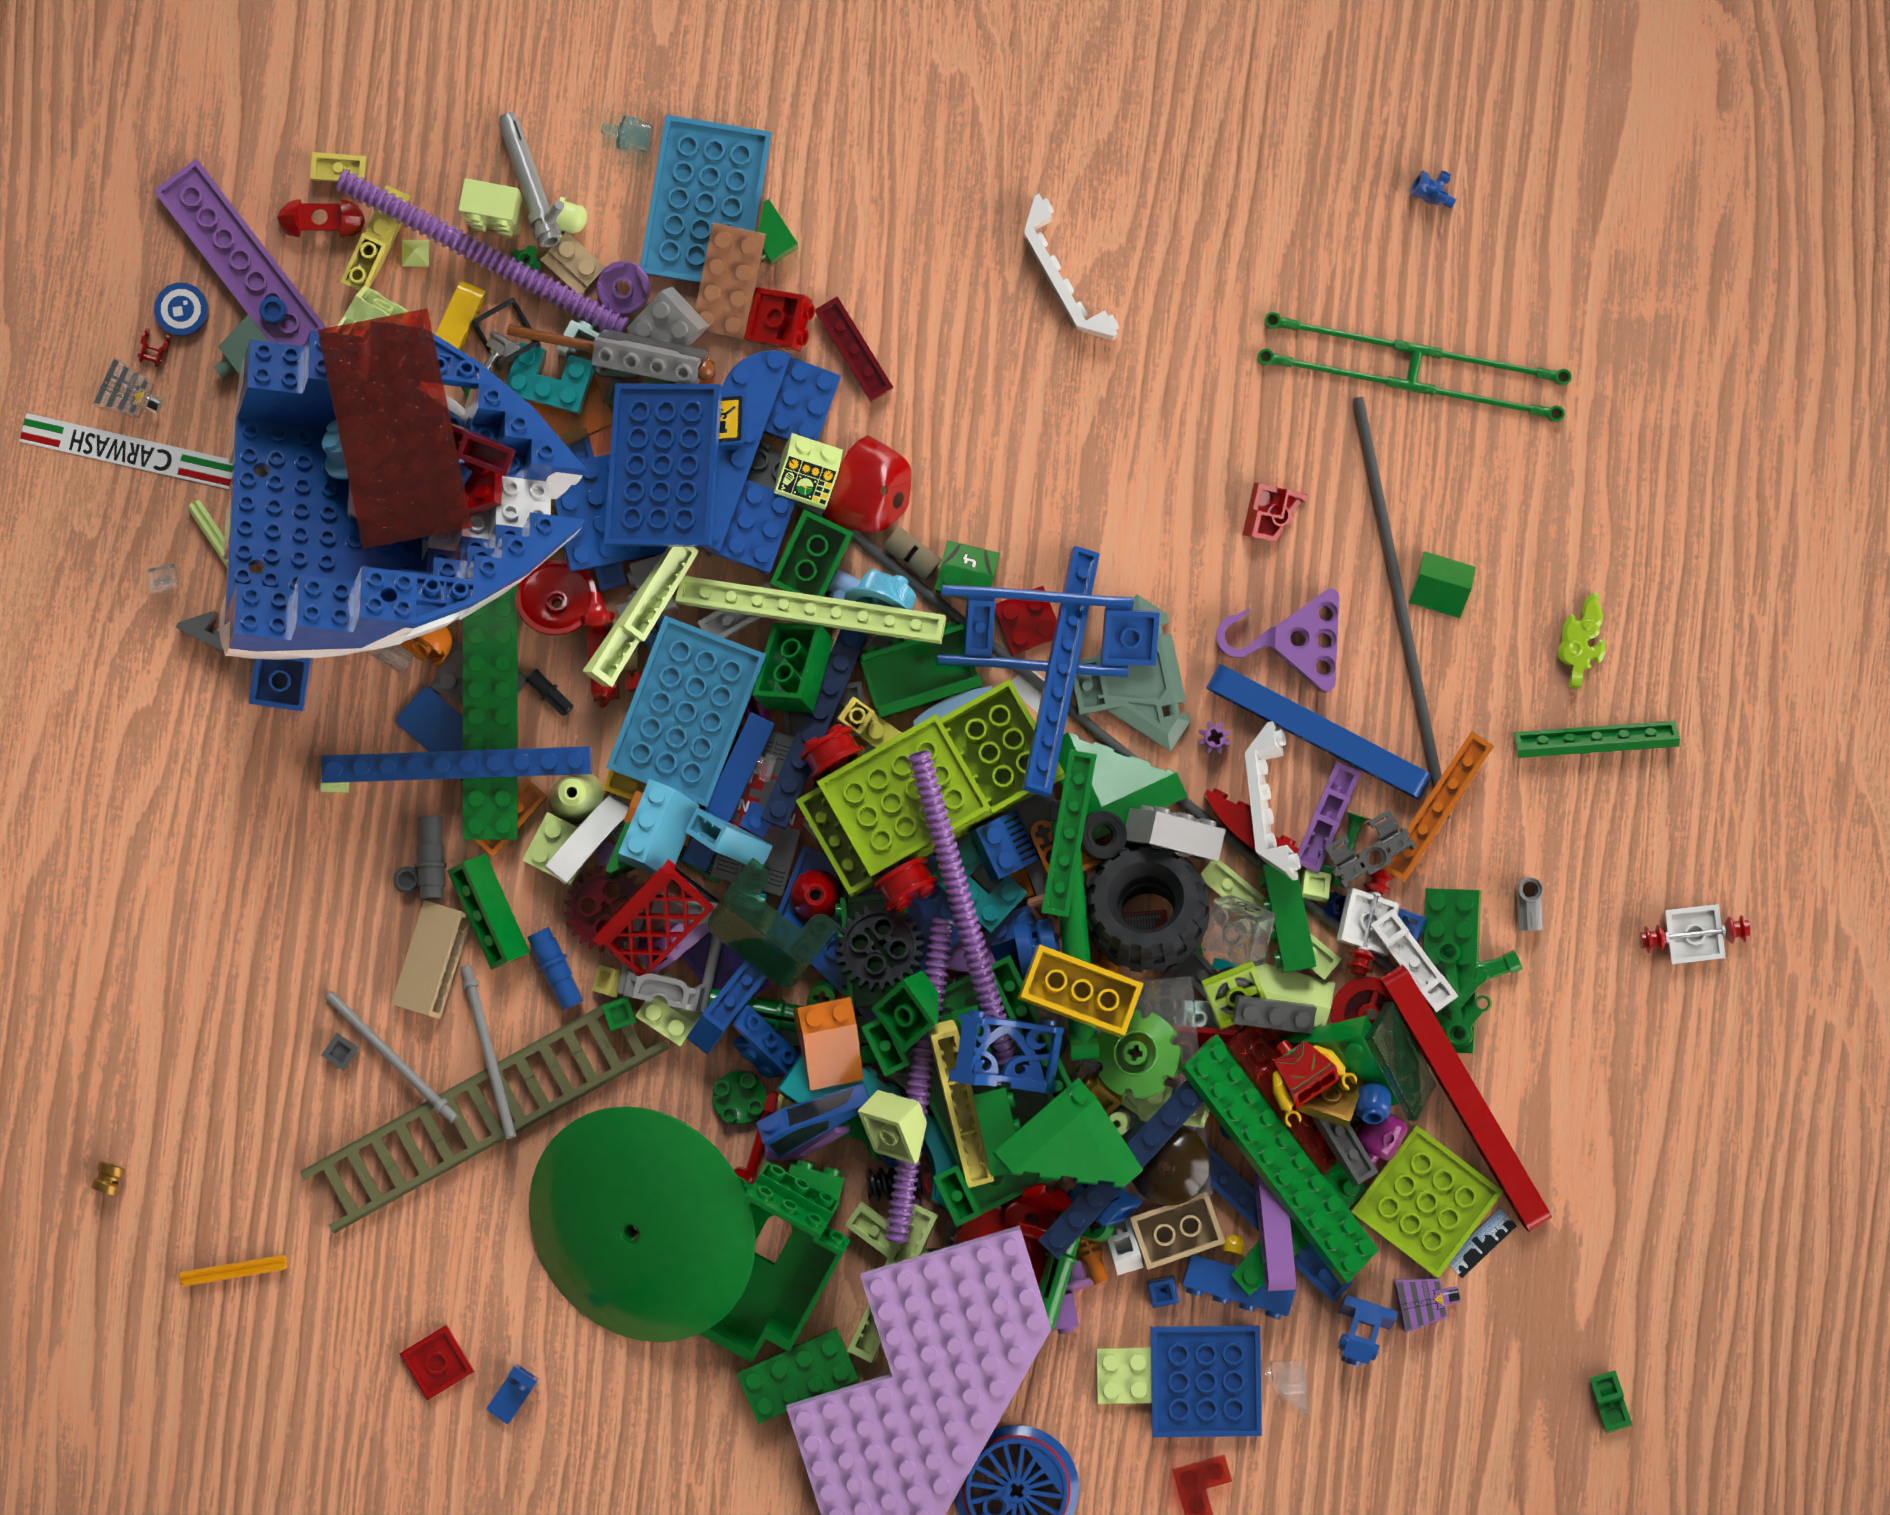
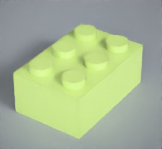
(492, 207)

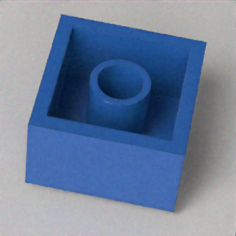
(281, 683)

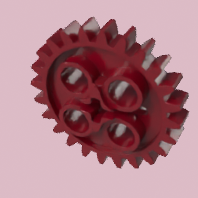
(593, 888)

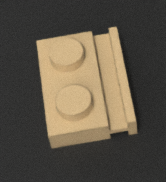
(573, 264)

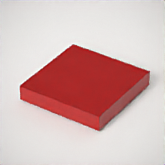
(437, 1362)

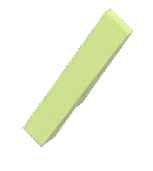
(639, 615)
(866, 1340)

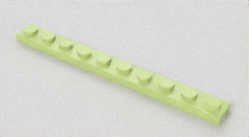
(811, 609)

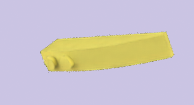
(960, 1106)

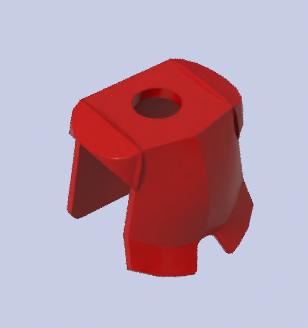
(1042, 1204)

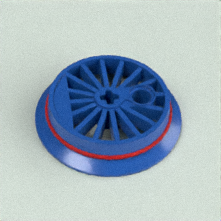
(1046, 1452)

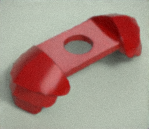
(342, 217)

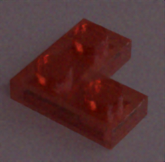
(1194, 1480)

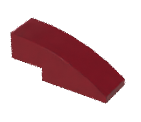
(483, 451)

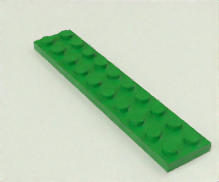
(491, 715)
(1279, 1160)

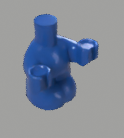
(1432, 191)

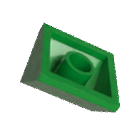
(1442, 585)

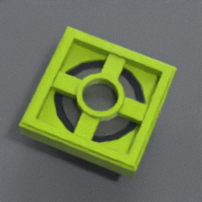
(1224, 987)

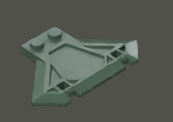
(1142, 694)

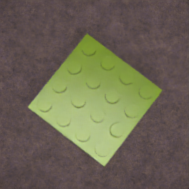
(1426, 1201)

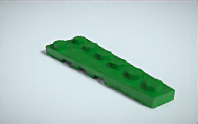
(1249, 1272)

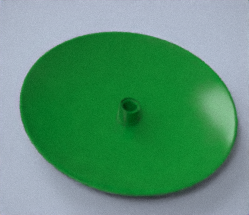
(681, 1196)

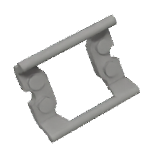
(672, 989)

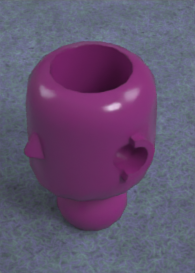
(1383, 1138)

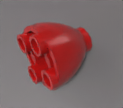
(815, 880)

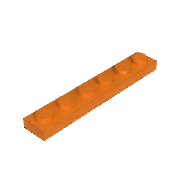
(1441, 803)

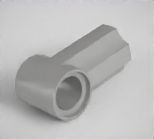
(1529, 908)

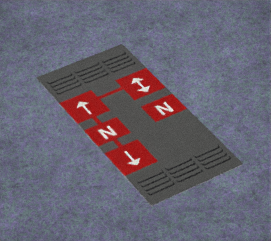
(784, 845)

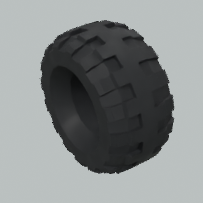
(1147, 872)

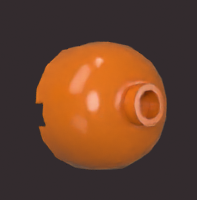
(433, 646)

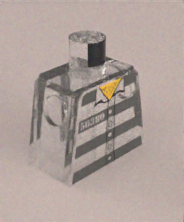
(126, 392)

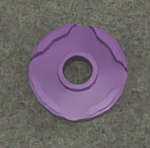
(637, 281)

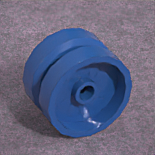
(1026, 943)

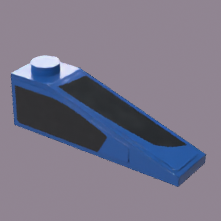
(805, 1121)

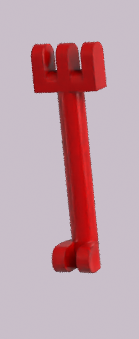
(749, 1172)

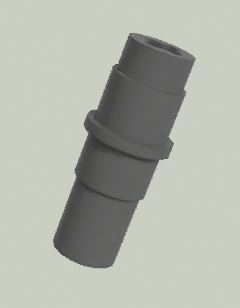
(430, 858)

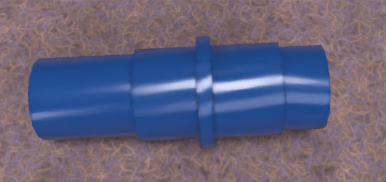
(555, 968)

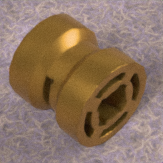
(108, 1178)

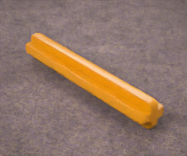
(233, 1270)

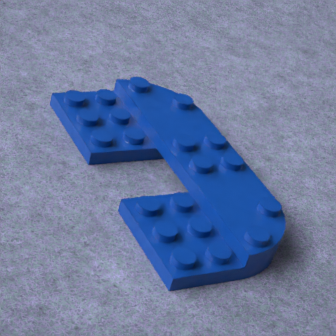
(780, 400)

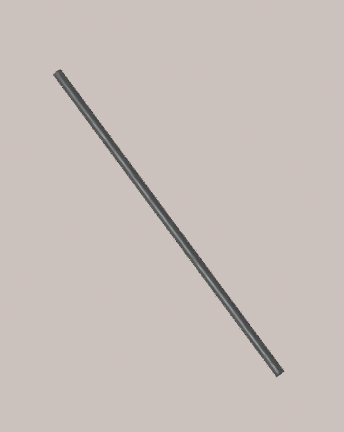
(1398, 591)

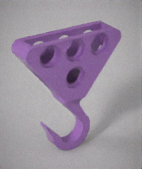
(1302, 657)

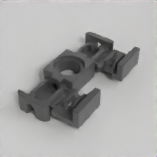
(1353, 867)

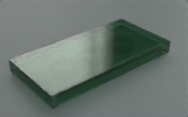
(1400, 1061)

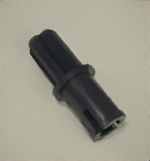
(549, 692)

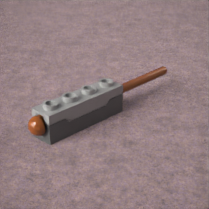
(633, 354)

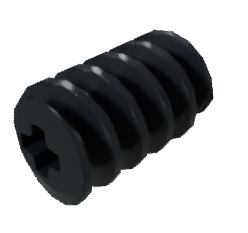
(883, 1183)

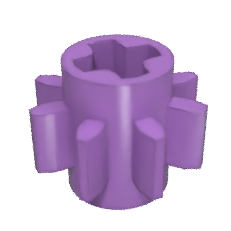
(1217, 730)

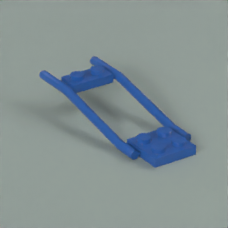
(1127, 636)

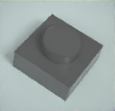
(340, 1051)

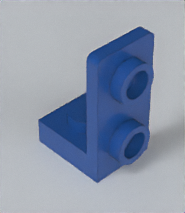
(512, 1393)

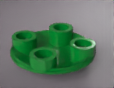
(739, 1097)

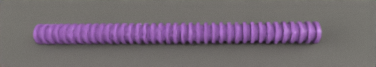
(479, 252)
(959, 897)
(919, 1083)

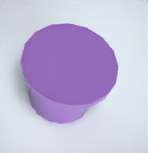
(1077, 1278)

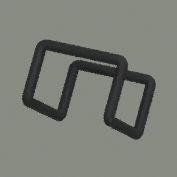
(474, 322)

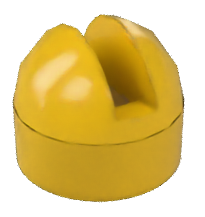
(1233, 1245)

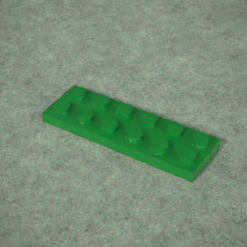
(1455, 918)

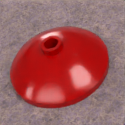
(549, 585)

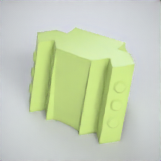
(370, 305)

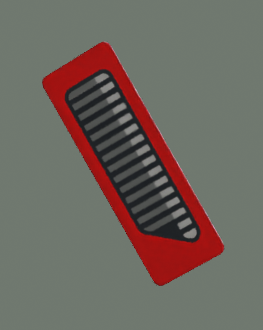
(1145, 919)

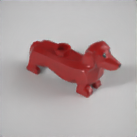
(598, 625)

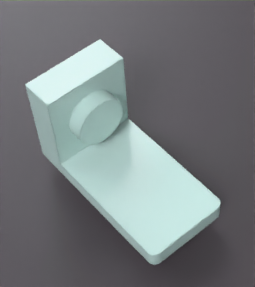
(574, 330)

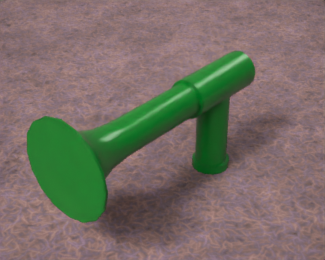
(1355, 823)

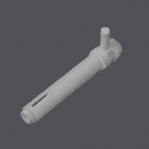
(540, 216)

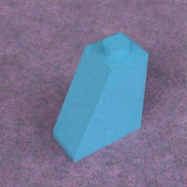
(727, 838)

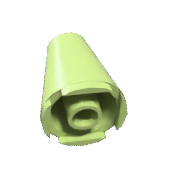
(578, 808)

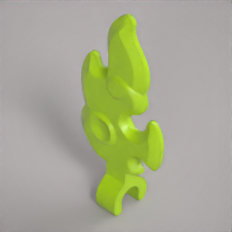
(1575, 635)

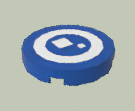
(181, 309)

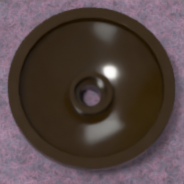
(1188, 1171)

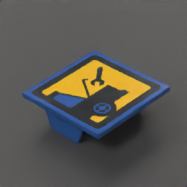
(732, 419)

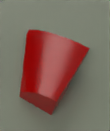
(1270, 511)

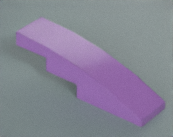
(1327, 815)

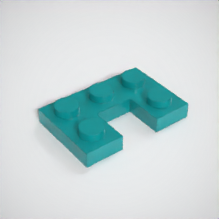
(561, 394)
(990, 907)

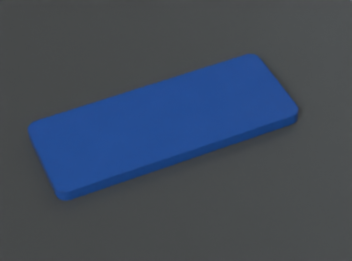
(432, 722)

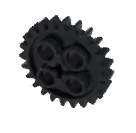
(858, 961)

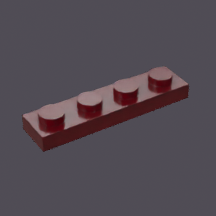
(854, 349)

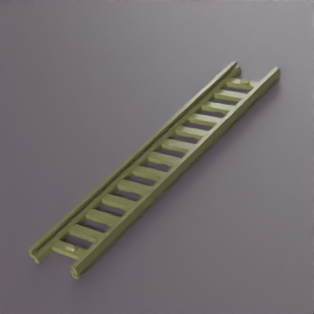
(471, 1084)

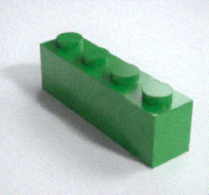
(488, 911)
(1290, 923)

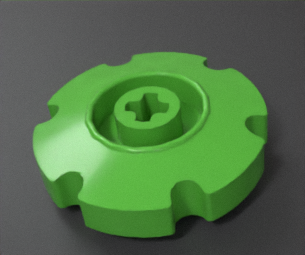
(1146, 1073)

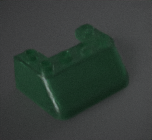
(765, 935)

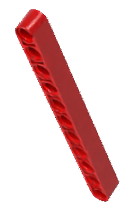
(1465, 1098)

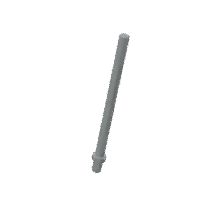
(470, 985)
(440, 1105)

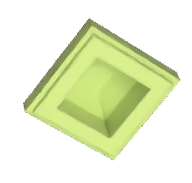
(415, 253)

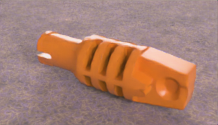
(1091, 1254)

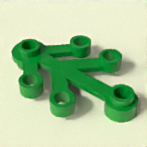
(1463, 996)

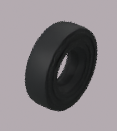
(1117, 830)

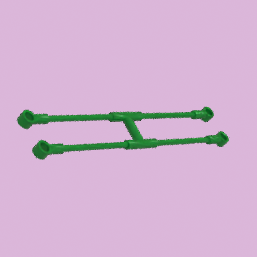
(1417, 352)

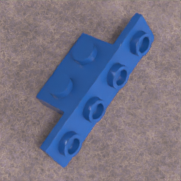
(763, 1045)

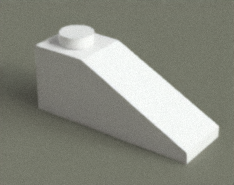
(1124, 1248)

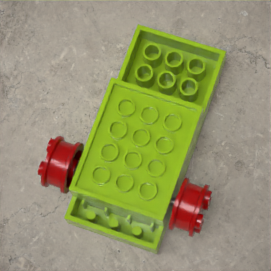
(871, 810)

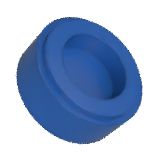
(273, 310)

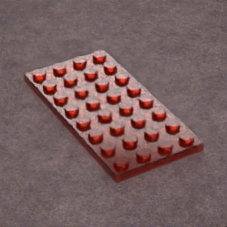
(395, 428)

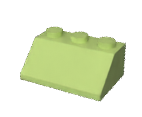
(1298, 989)

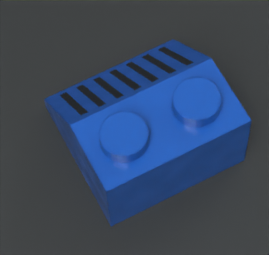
(1004, 845)

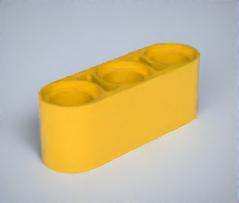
(460, 312)

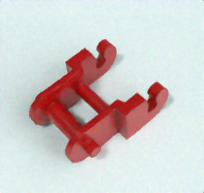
(157, 360)

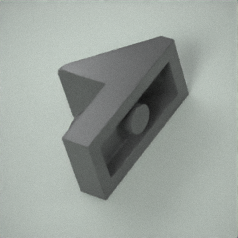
(200, 628)

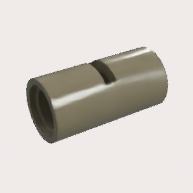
(912, 553)

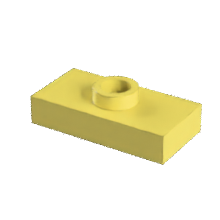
(329, 166)

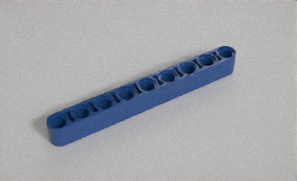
(1319, 731)

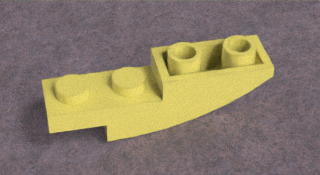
(373, 247)

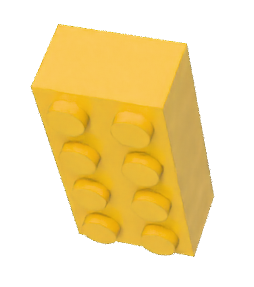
(1080, 991)

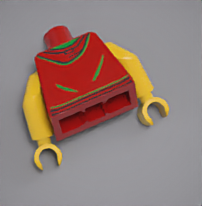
(1305, 1073)

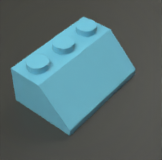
(657, 828)

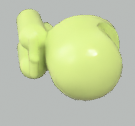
(572, 217)

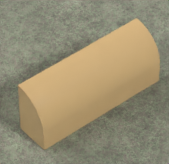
(431, 959)

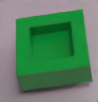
(619, 1013)

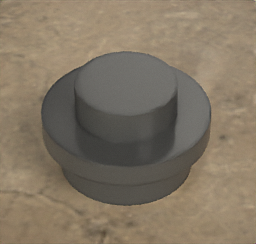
(406, 880)

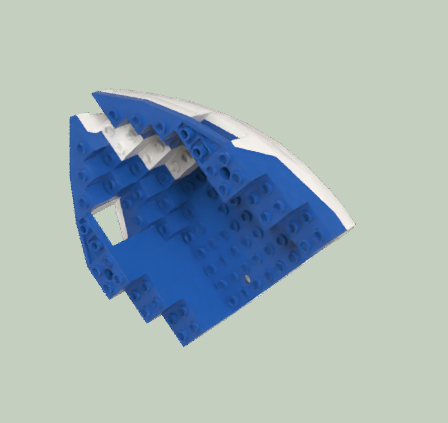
(317, 581)

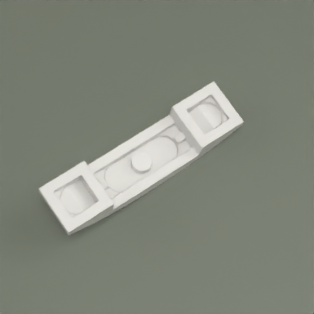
(587, 838)
(1408, 952)

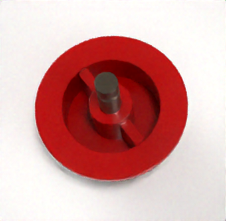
(1357, 999)

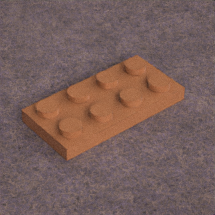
(729, 279)

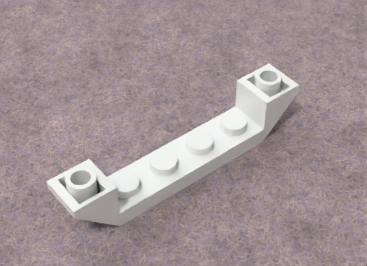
(1098, 325)
(1266, 746)

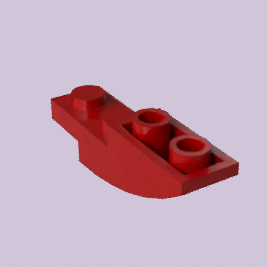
(1238, 819)

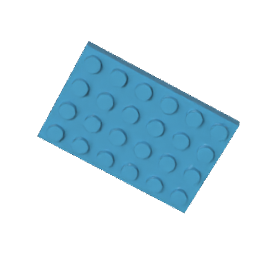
(701, 178)
(686, 710)

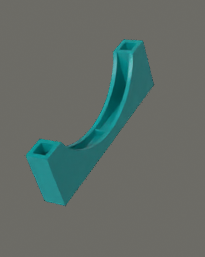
(939, 1154)

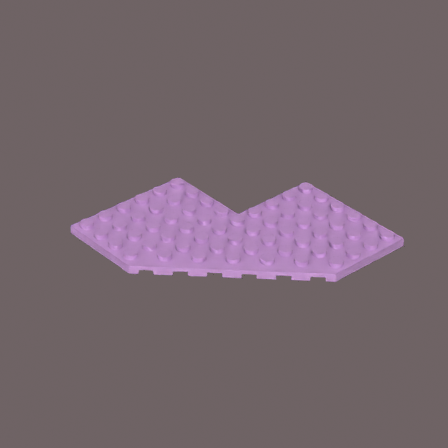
(957, 1347)

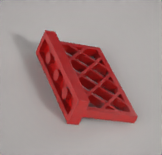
(640, 900)

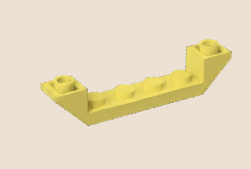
(867, 723)

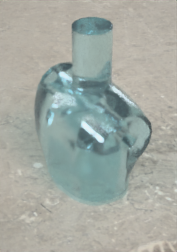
(631, 134)

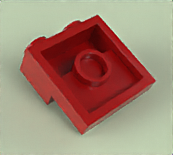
(779, 319)

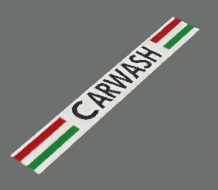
(126, 451)

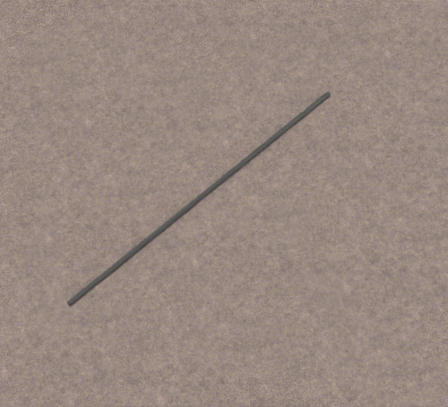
(1088, 724)

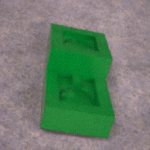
(1610, 1402)

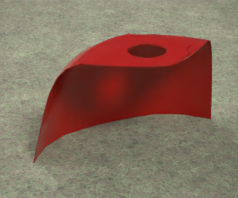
(857, 495)

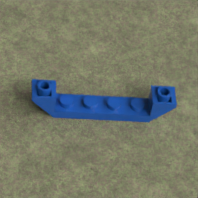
(730, 1001)

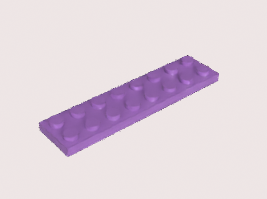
(236, 253)

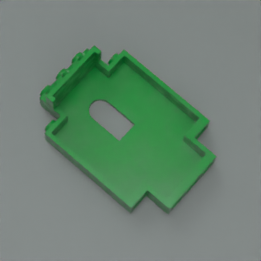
(786, 1291)

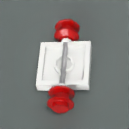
(1358, 914)
(1694, 934)

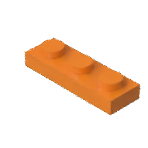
(529, 801)

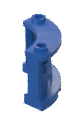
(969, 1060)

